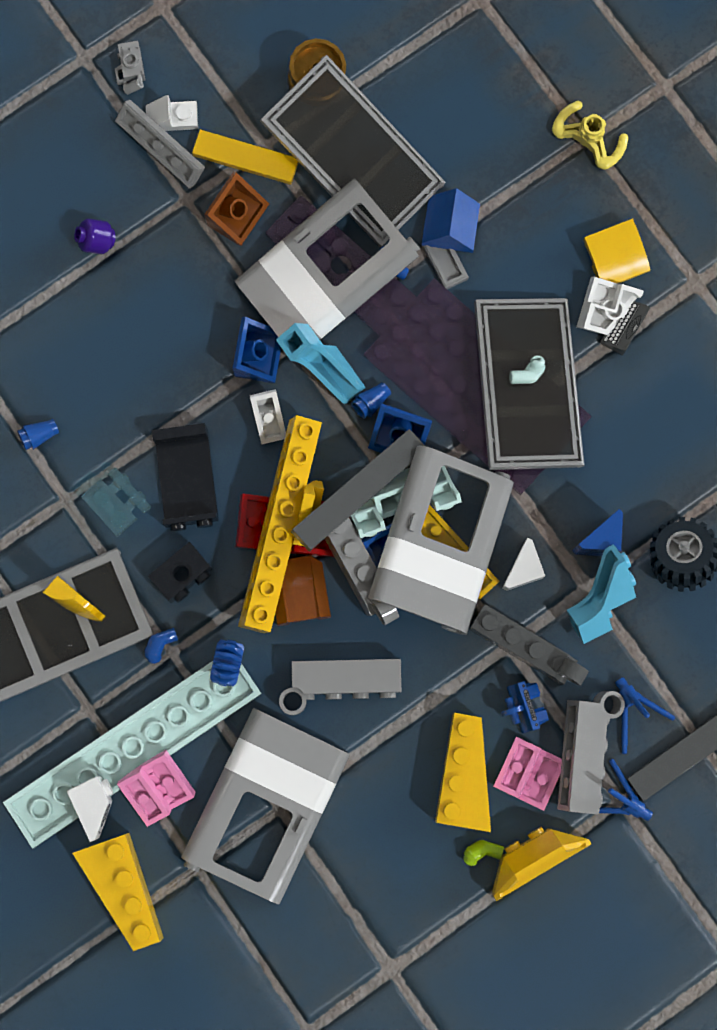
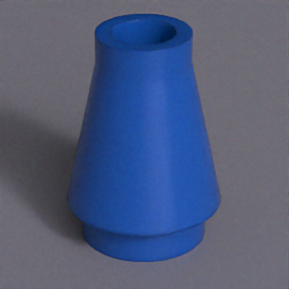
(369, 401)
(37, 433)

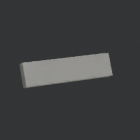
(159, 144)

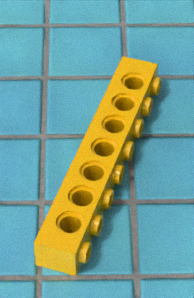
(279, 520)

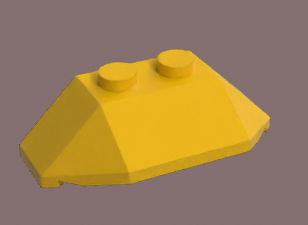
(534, 857)

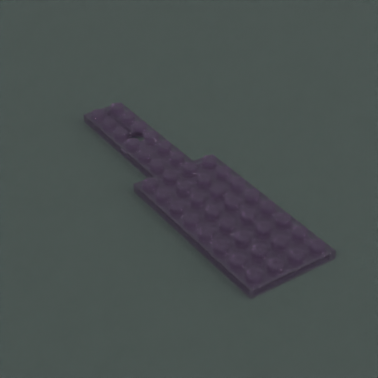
(423, 342)

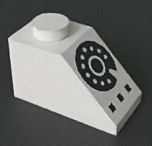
(92, 804)

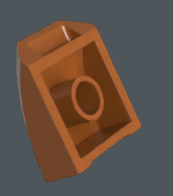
(303, 592)

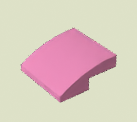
(529, 774)
(156, 788)

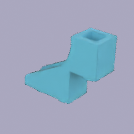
(322, 360)
(610, 589)

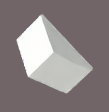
(526, 567)

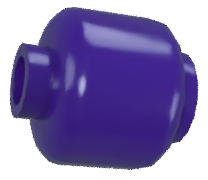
(94, 236)

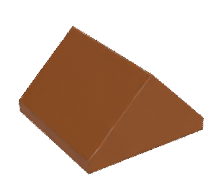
(236, 209)

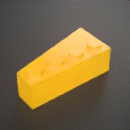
(464, 780)
(122, 888)

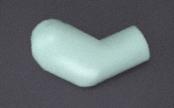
(530, 374)

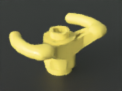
(589, 134)

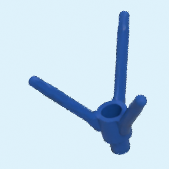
(632, 697)
(631, 804)

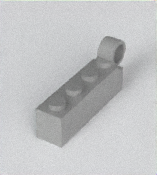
(358, 570)
(343, 677)
(584, 752)

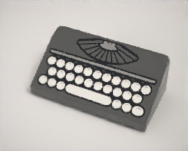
(625, 328)

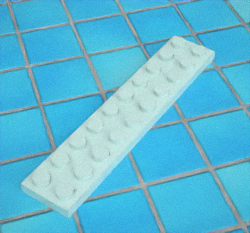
(161, 725)

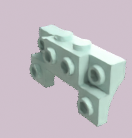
(369, 518)

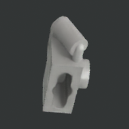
(131, 67)

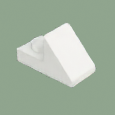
(173, 115)
(268, 416)

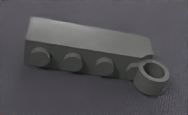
(527, 647)

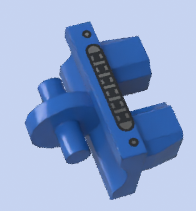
(521, 707)

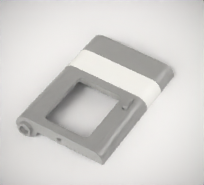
(292, 289)
(430, 575)
(283, 769)

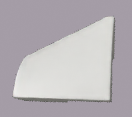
(605, 304)

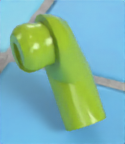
(480, 849)

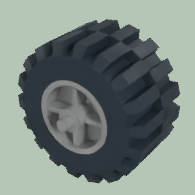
(684, 554)

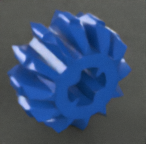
(226, 662)

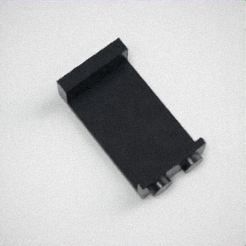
(186, 476)

